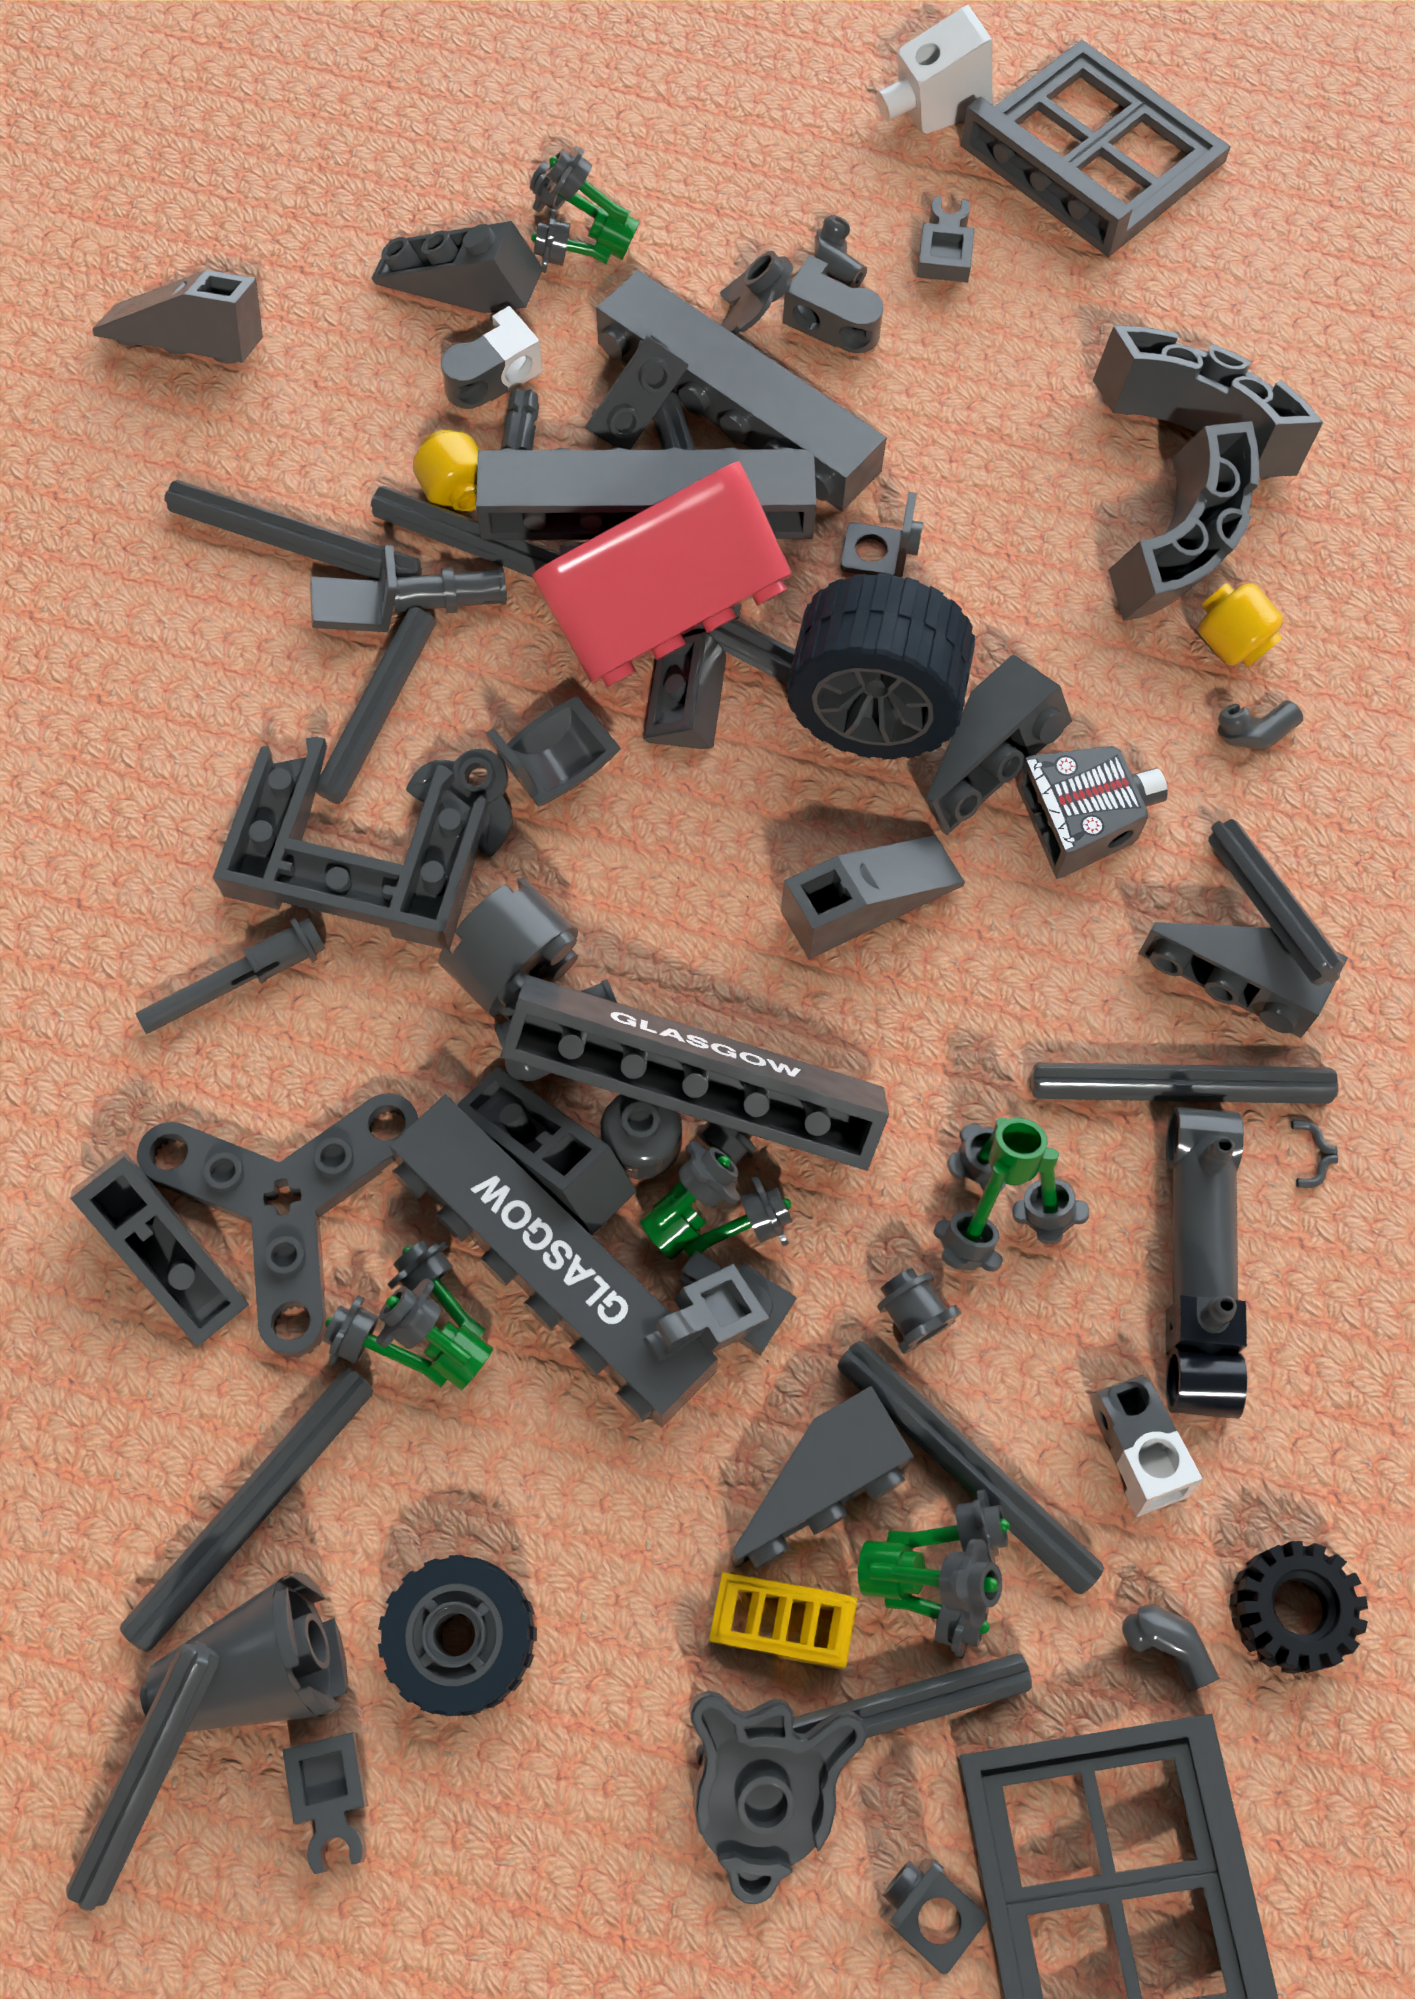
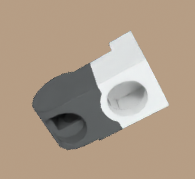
(492, 362)
(1145, 1445)

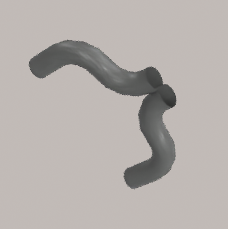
(1331, 1158)

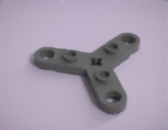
(242, 1184)

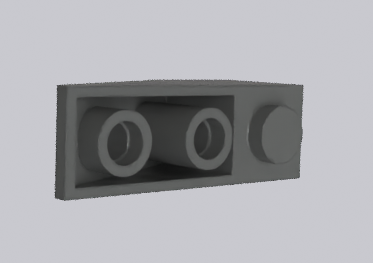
(465, 267)
(196, 315)
(1000, 726)
(865, 891)
(1241, 969)
(837, 1459)

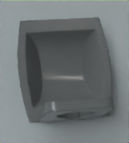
(556, 751)

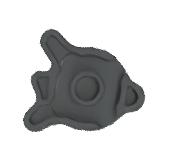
(766, 1788)

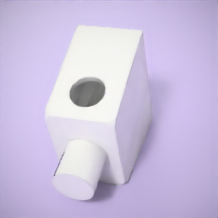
(941, 73)

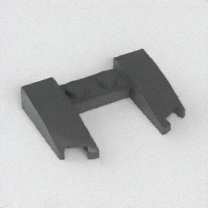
(271, 864)

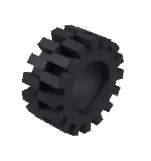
(1337, 1595)

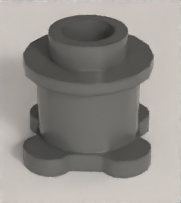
(916, 1308)

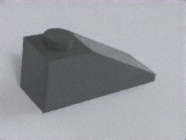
(551, 1149)
(158, 1247)

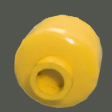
(448, 470)
(1240, 624)

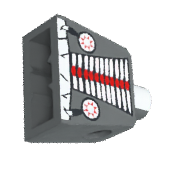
(1086, 804)

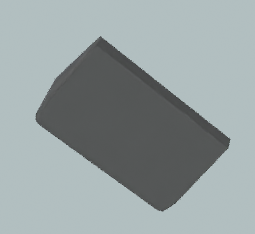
(687, 695)

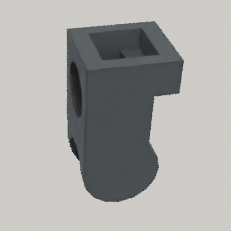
(832, 309)

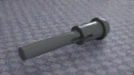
(261, 961)

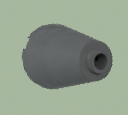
(272, 1661)

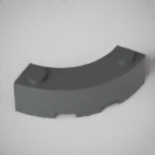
(1160, 379)
(1209, 519)

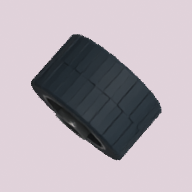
(881, 666)

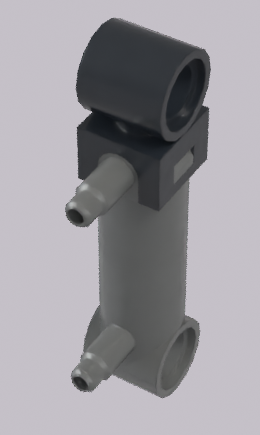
(1206, 1318)

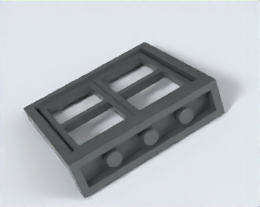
(1057, 181)
(1213, 1827)

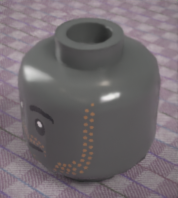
(642, 1136)

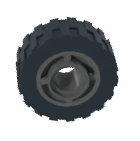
(415, 1626)

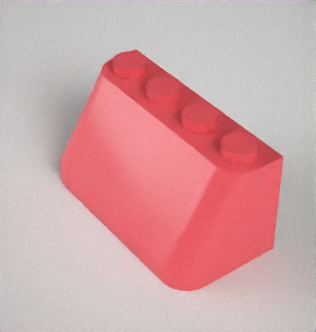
(664, 575)

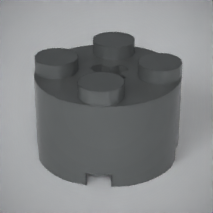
(506, 941)

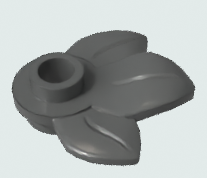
(755, 290)
(498, 814)

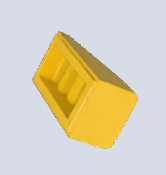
(814, 1599)

